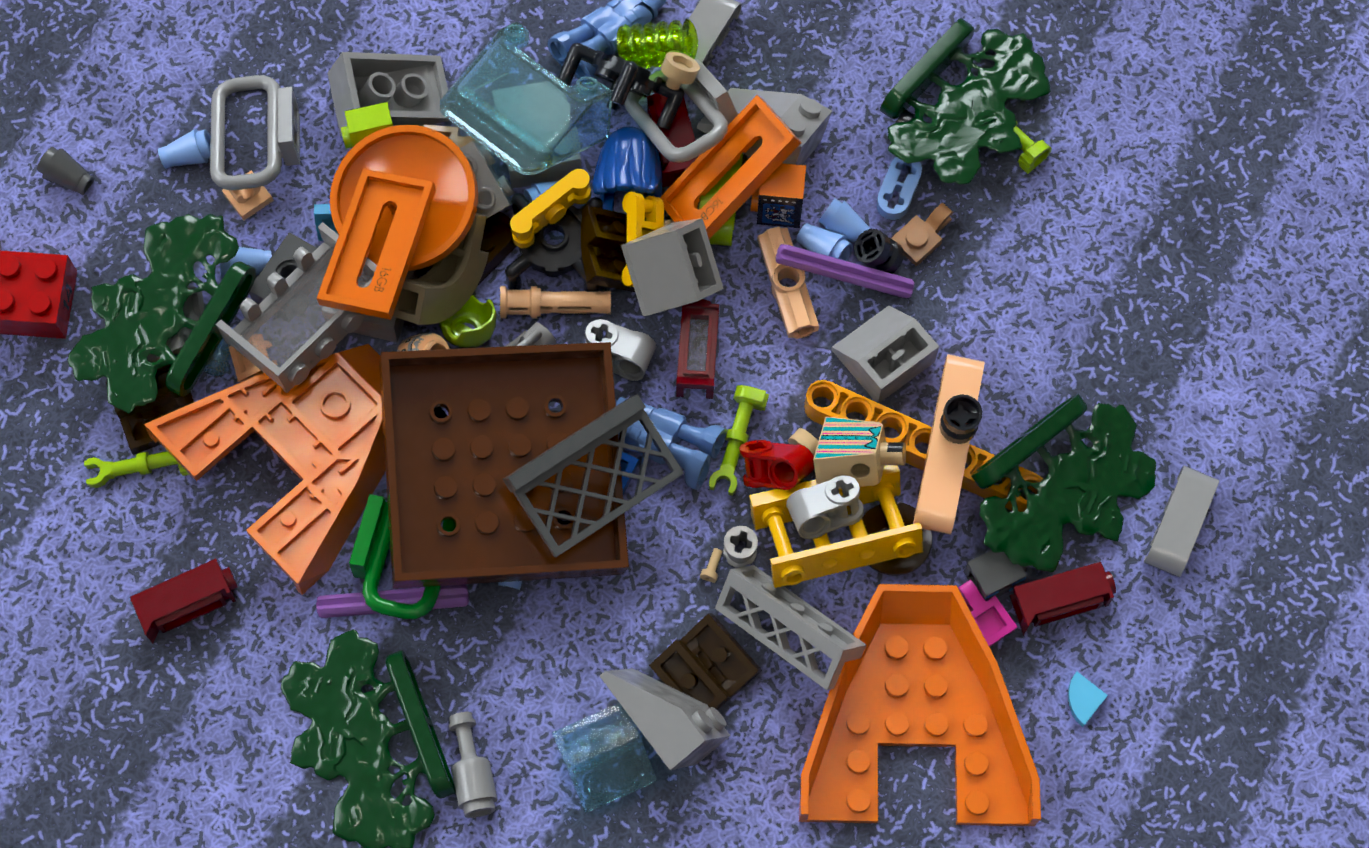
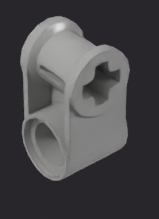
(629, 348)
(823, 509)

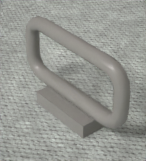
(711, 100)
(282, 131)

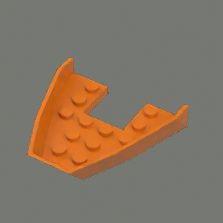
(321, 429)
(925, 685)

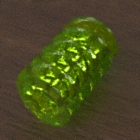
(651, 44)

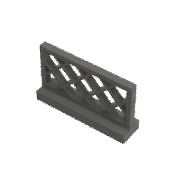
(578, 445)

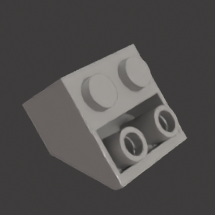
(672, 266)
(886, 352)

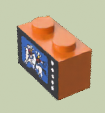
(781, 197)

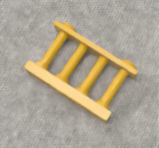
(791, 568)

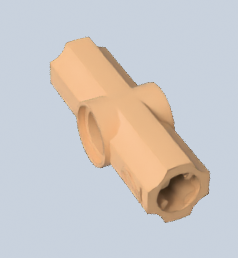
(792, 301)

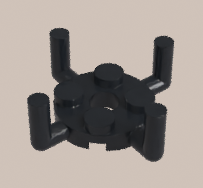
(624, 77)
(548, 258)

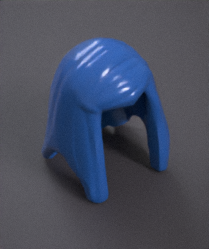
(627, 163)

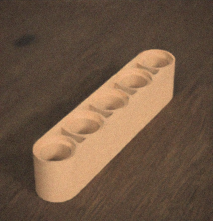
(946, 460)

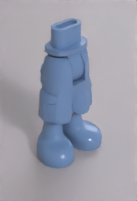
(601, 30)
(672, 429)

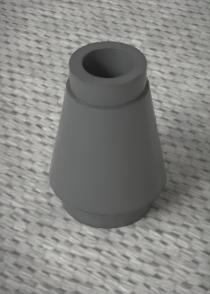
(65, 171)

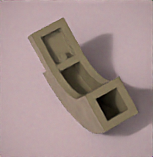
(447, 283)

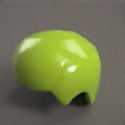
(478, 314)

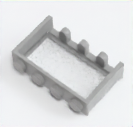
(289, 327)

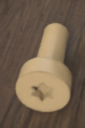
(710, 573)

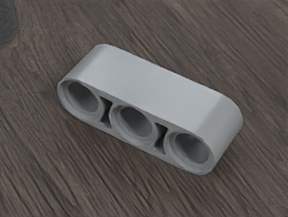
(711, 23)
(1181, 521)

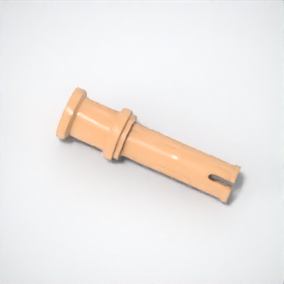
(538, 302)

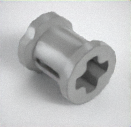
(732, 539)

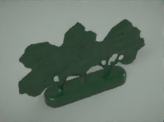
(966, 113)
(149, 311)
(1077, 489)
(353, 737)

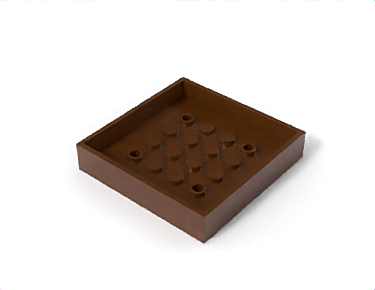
(493, 428)

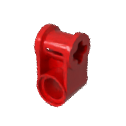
(775, 464)

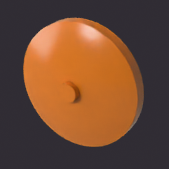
(421, 155)

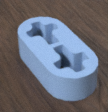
(906, 189)

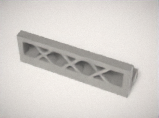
(797, 616)

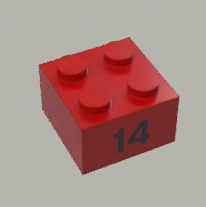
(36, 293)

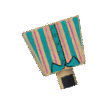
(855, 450)

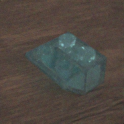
(604, 757)

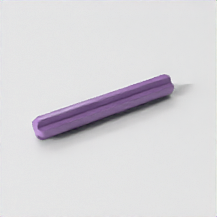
(844, 271)
(354, 603)

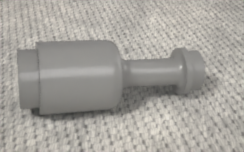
(472, 773)

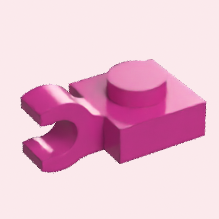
(989, 615)

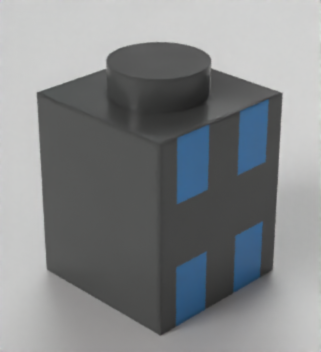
(994, 574)

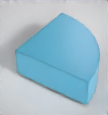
(1084, 698)

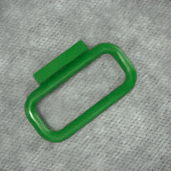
(369, 560)

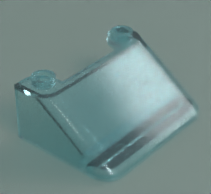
(524, 109)

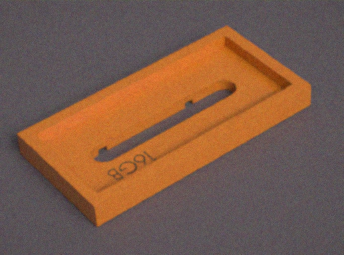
(750, 125)
(372, 194)

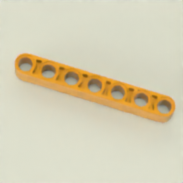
(910, 432)

